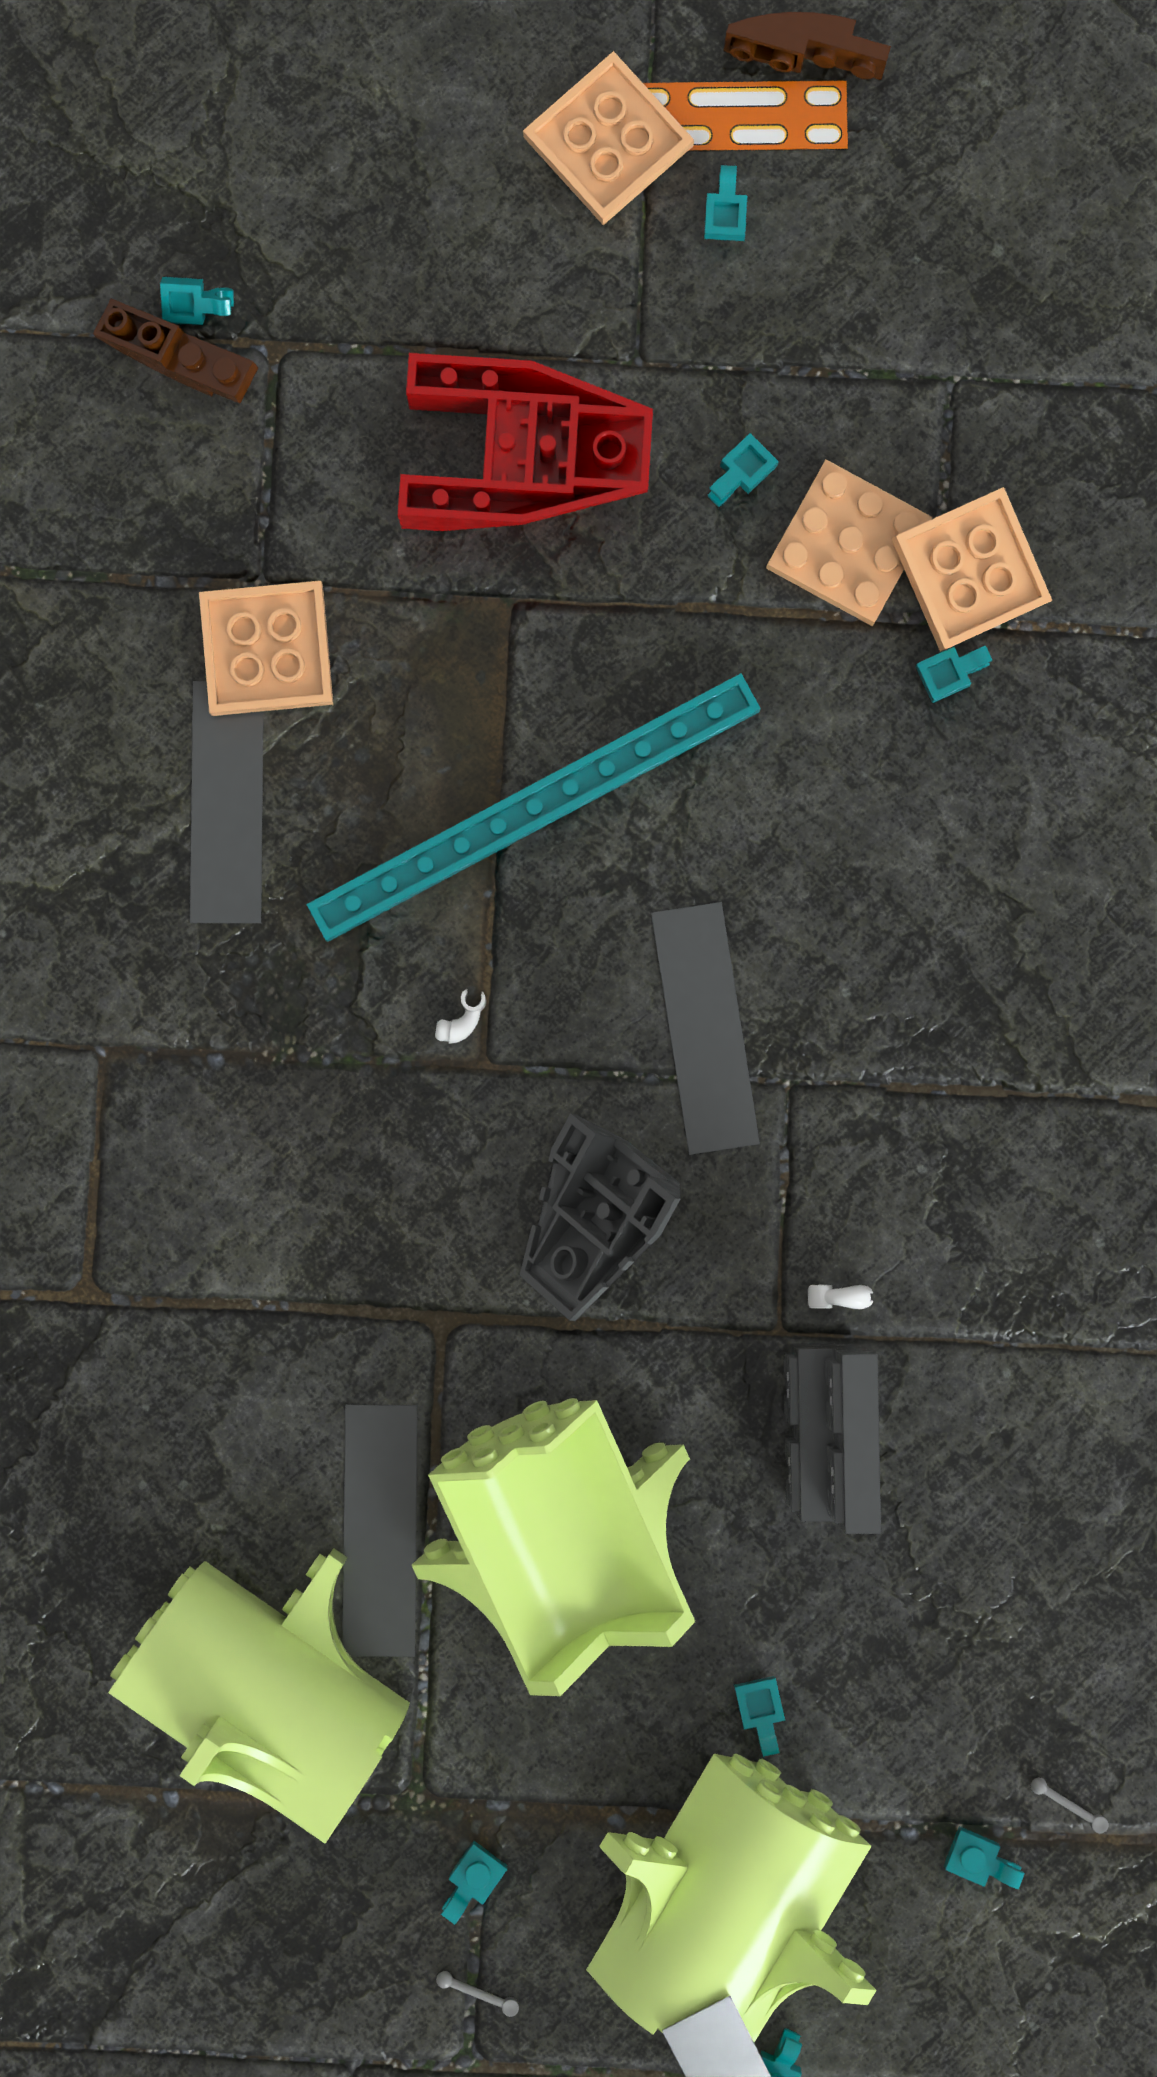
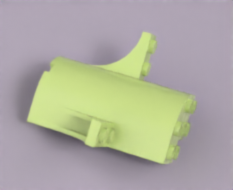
(560, 1540)
(262, 1694)
(732, 1901)

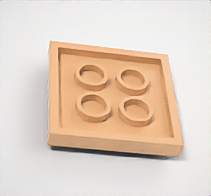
(608, 138)
(843, 542)
(971, 569)
(266, 648)

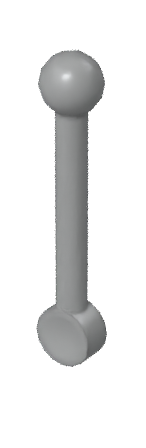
(1097, 1822)
(509, 2005)

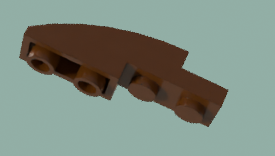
(791, 37)
(175, 353)

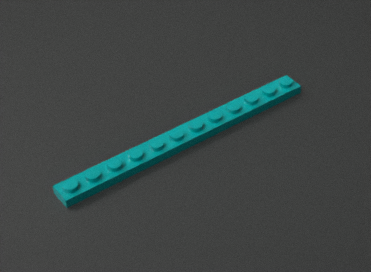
(533, 807)

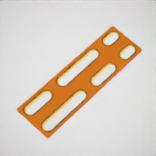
(758, 113)

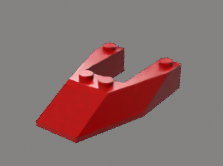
(547, 444)

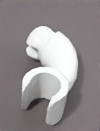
(461, 1028)
(851, 1297)

